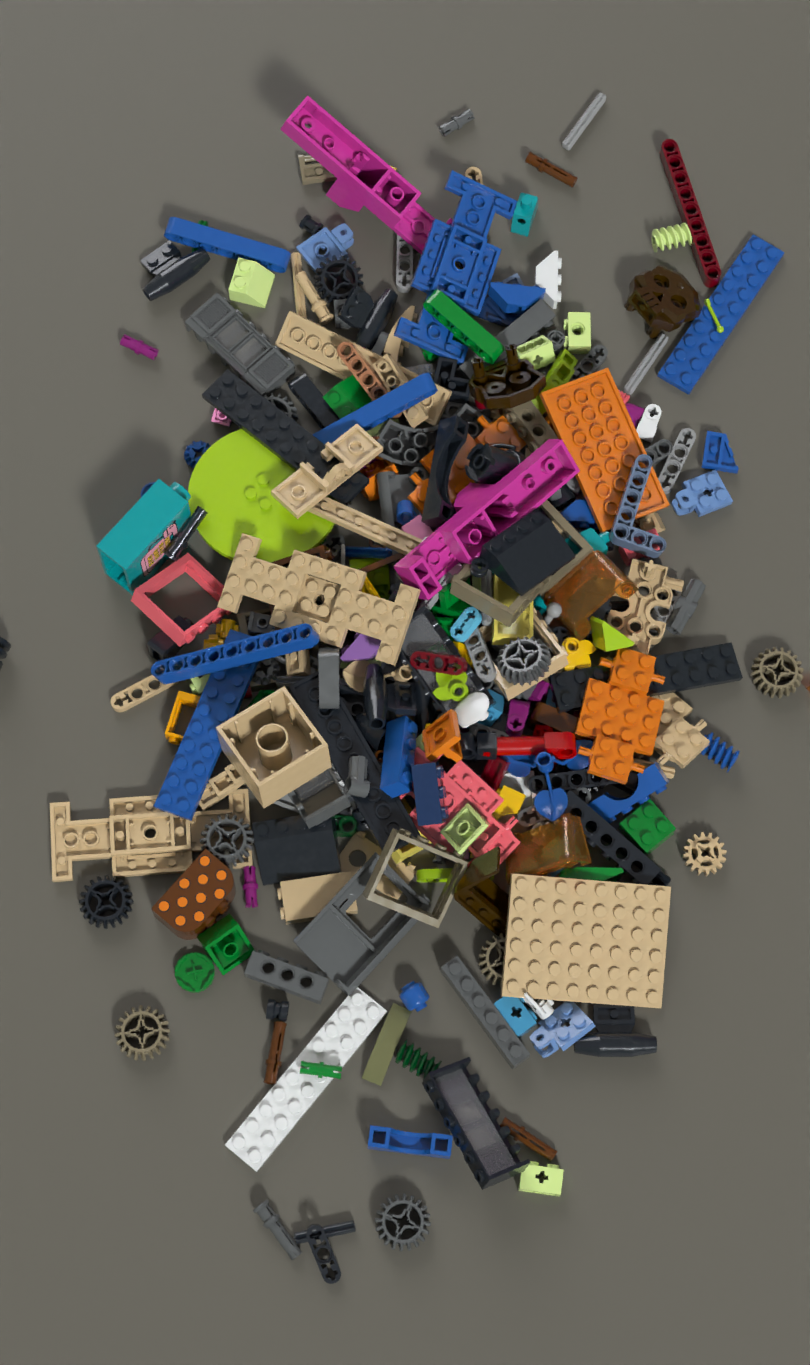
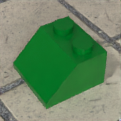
(347, 397)
(226, 944)

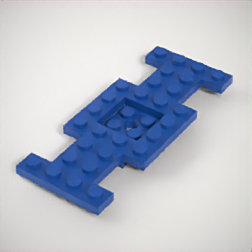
(464, 243)

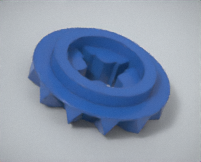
(190, 455)

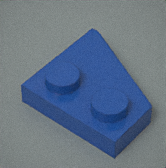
(718, 453)

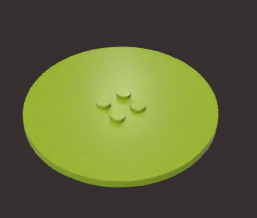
(235, 489)

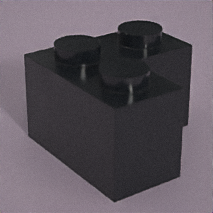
(446, 378)

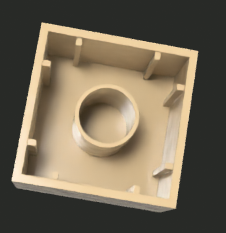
(274, 747)

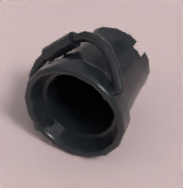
(490, 463)

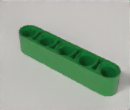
(463, 326)

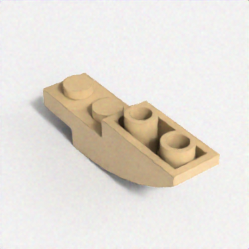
(395, 345)
(393, 378)

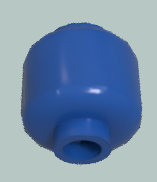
(414, 996)

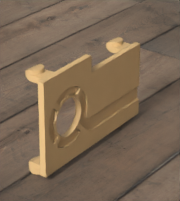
(385, 886)

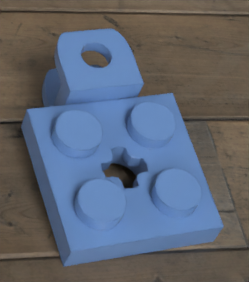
(334, 242)
(693, 497)
(555, 1035)

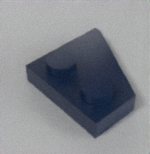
(493, 313)

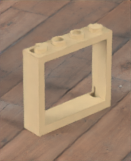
(550, 639)

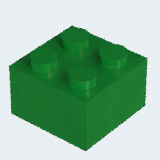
(647, 827)

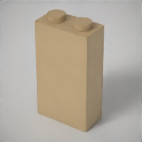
(309, 895)

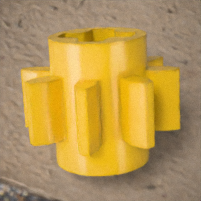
(223, 628)
(212, 641)

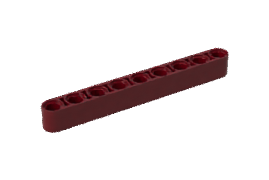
(690, 205)

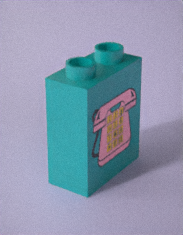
(136, 543)

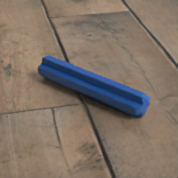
(367, 552)

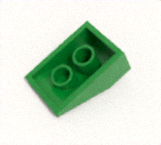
(593, 873)

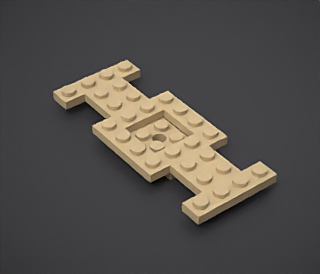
(296, 594)
(125, 836)

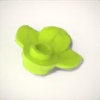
(449, 684)

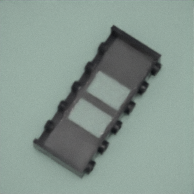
(428, 635)
(473, 1124)

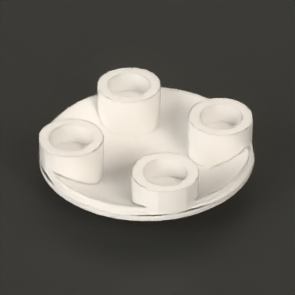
(472, 709)

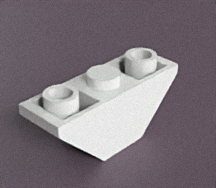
(547, 277)

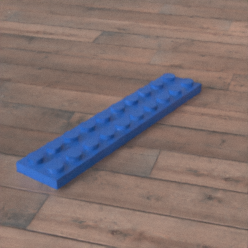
(729, 304)
(200, 743)

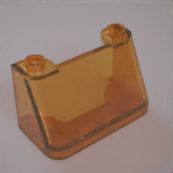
(586, 590)
(549, 848)

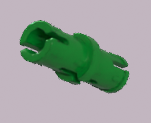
(320, 1069)

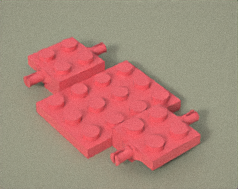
(466, 787)

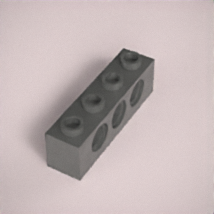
(293, 986)

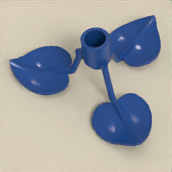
(554, 802)

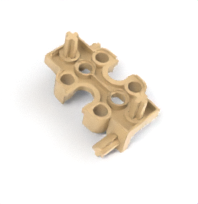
(654, 578)

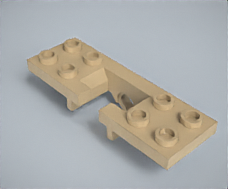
(306, 488)

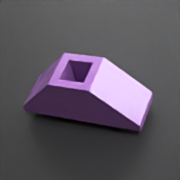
(361, 649)

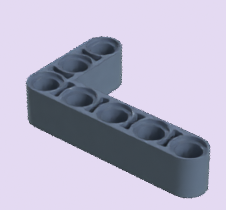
(630, 509)

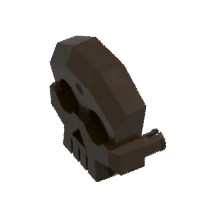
(663, 299)
(506, 381)

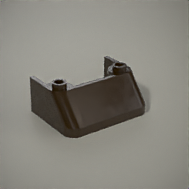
(481, 895)

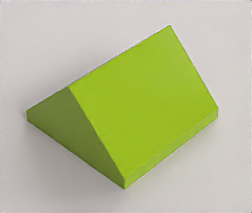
(607, 637)

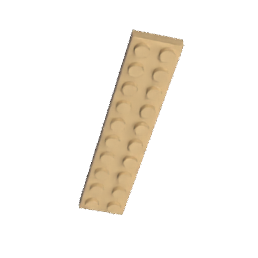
(320, 347)

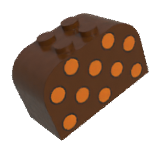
(196, 897)

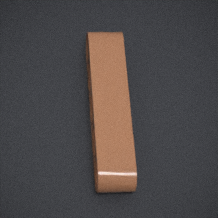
(365, 371)

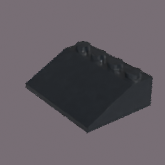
(527, 552)
(293, 851)

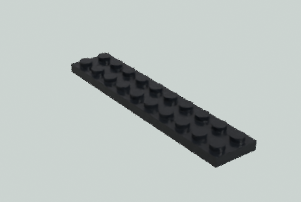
(277, 431)
(681, 670)
(343, 742)

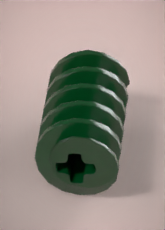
(416, 1060)

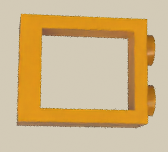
(182, 698)

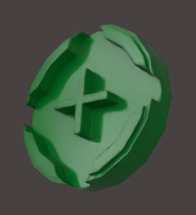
(194, 972)

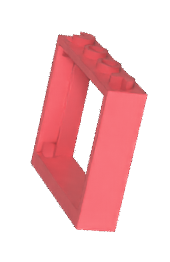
(167, 625)

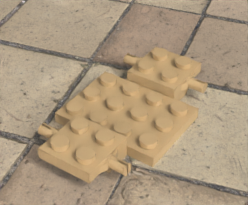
(675, 736)

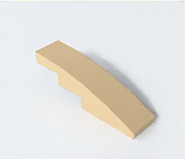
(220, 787)

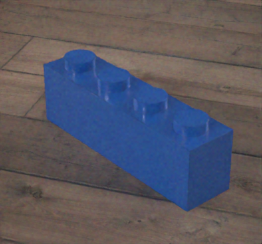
(398, 756)

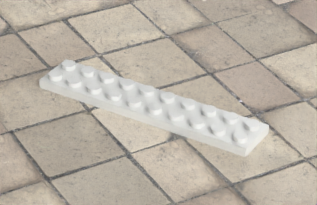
(297, 1092)

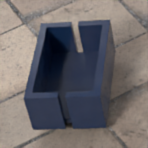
(429, 793)

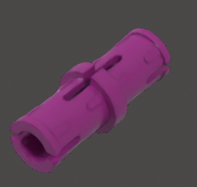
(139, 347)
(250, 886)

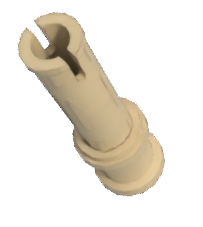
(318, 304)

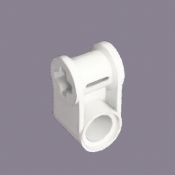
(648, 425)

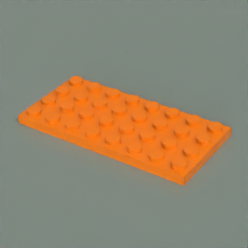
(603, 444)

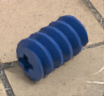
(720, 752)

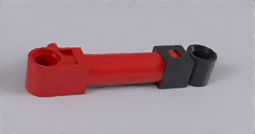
(489, 746)

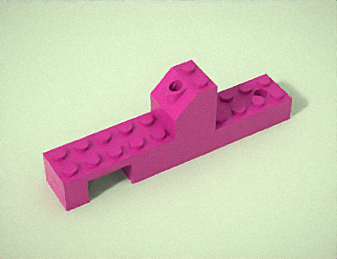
(360, 173)
(484, 513)

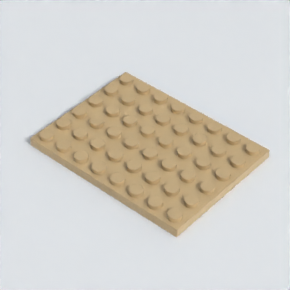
(585, 941)

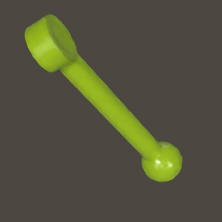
(720, 329)

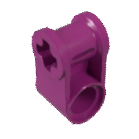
(517, 716)

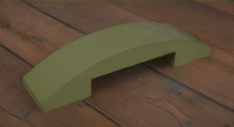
(386, 1044)

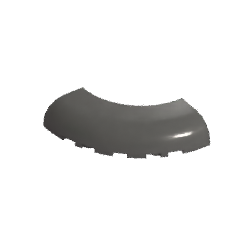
(410, 445)

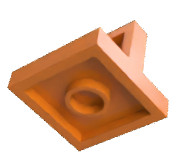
(443, 738)

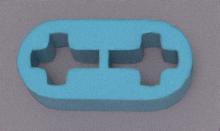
(466, 624)

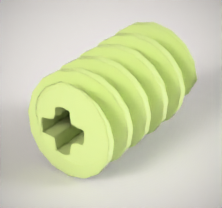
(670, 236)

